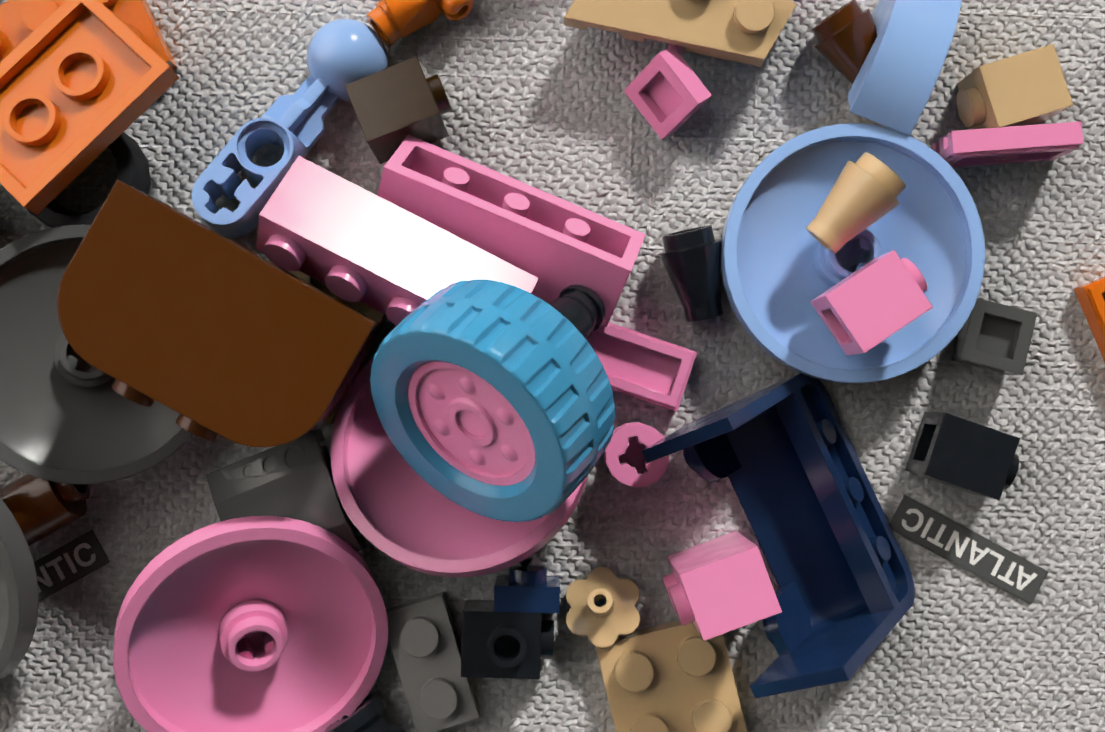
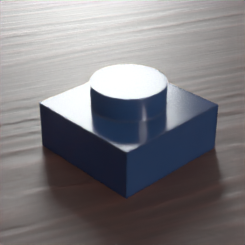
(527, 591)

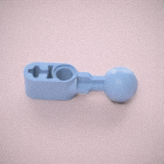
(335, 57)

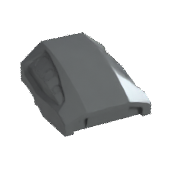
(285, 482)

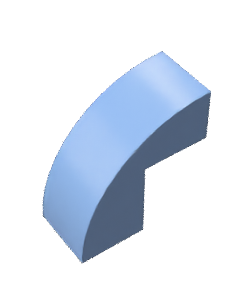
(903, 61)

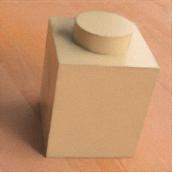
(1014, 91)

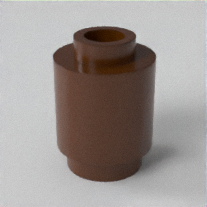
(44, 505)

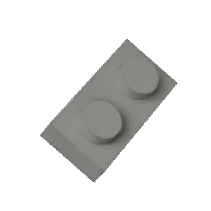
(430, 664)

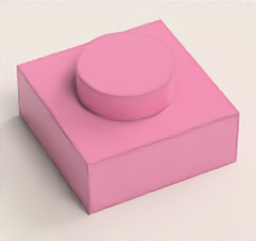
(667, 92)

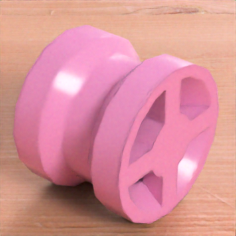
(626, 448)

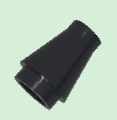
(694, 269)

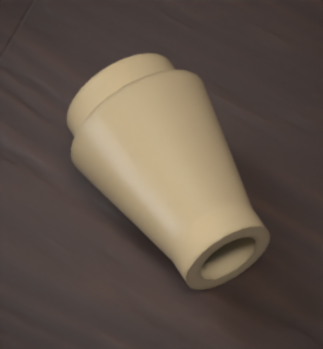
(856, 201)

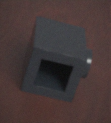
(503, 642)

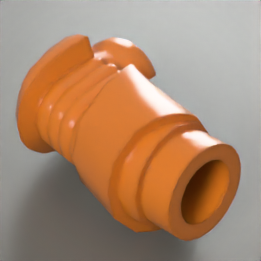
(402, 17)

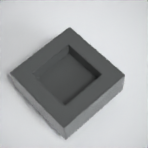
(995, 338)

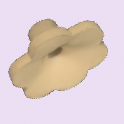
(606, 622)

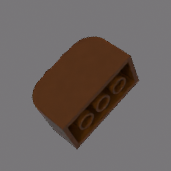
(207, 325)

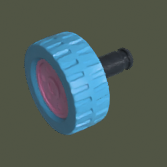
(497, 395)

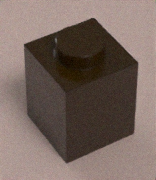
(399, 104)

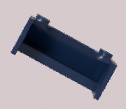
(815, 523)

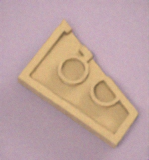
(714, 28)

